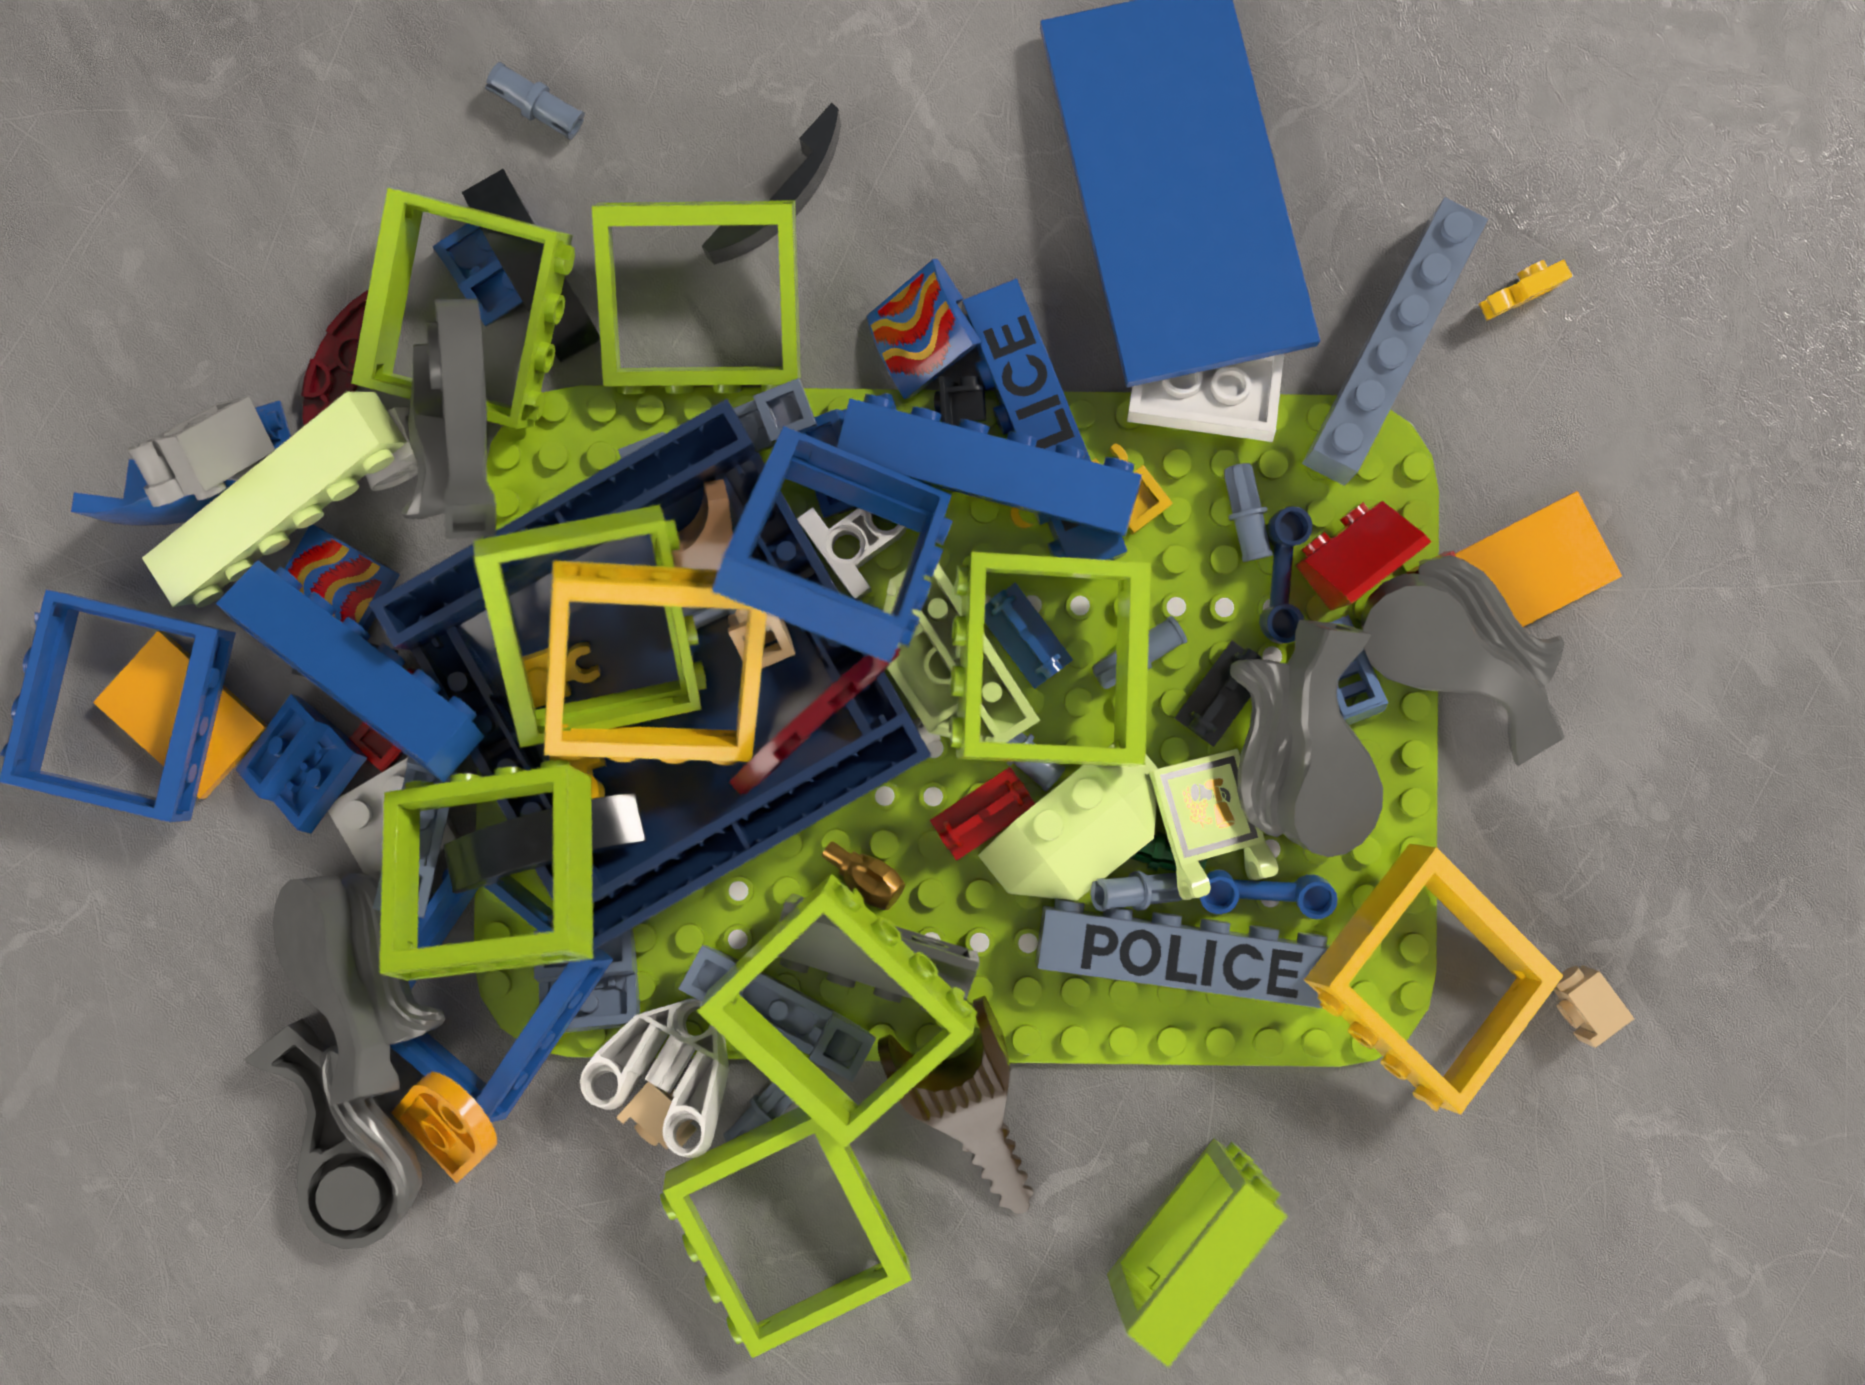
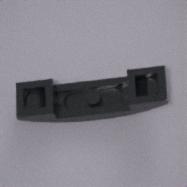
(819, 147)
(522, 262)
(528, 842)

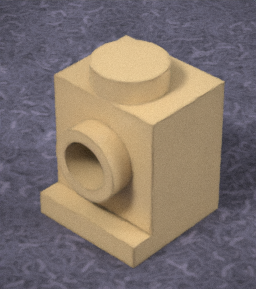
(774, 629)
(1591, 1004)
(649, 1111)

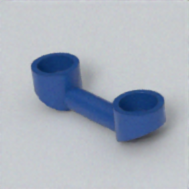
(1310, 892)

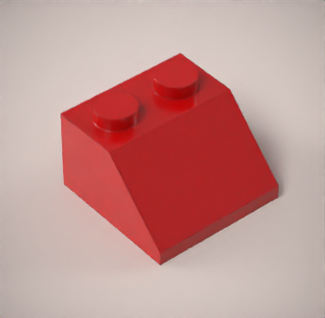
(1359, 554)

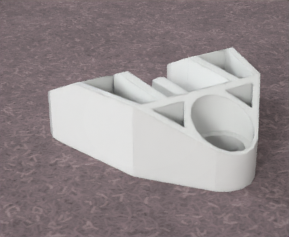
(633, 1051)

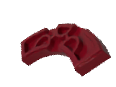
(333, 365)
(814, 715)

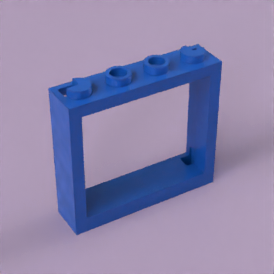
(860, 485)
(36, 705)
(543, 1028)

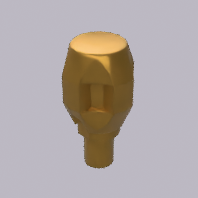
(871, 877)

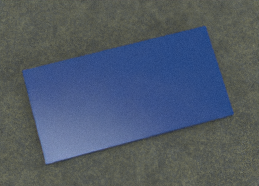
(1178, 187)

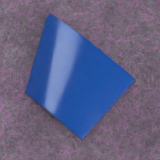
(136, 505)

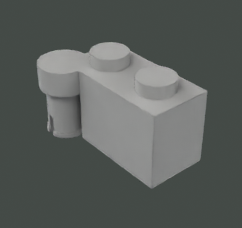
(202, 452)

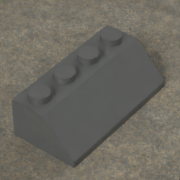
(831, 950)

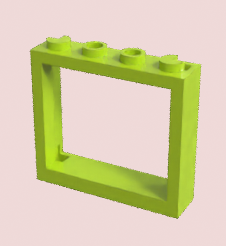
(693, 213)
(390, 289)
(1130, 659)
(606, 710)
(572, 874)
(789, 1066)
(1194, 1249)
(721, 1286)

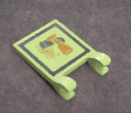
(1207, 820)

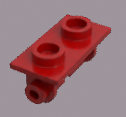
(982, 813)

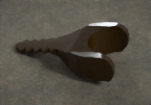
(968, 1103)

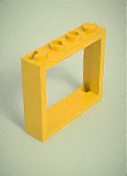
(650, 587)
(1350, 950)

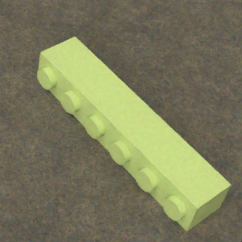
(275, 499)

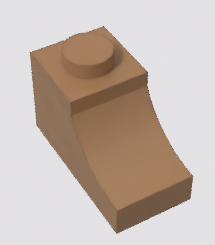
(709, 533)

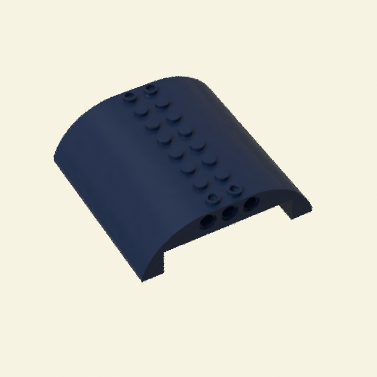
(689, 809)

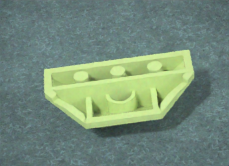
(927, 664)
(1076, 832)

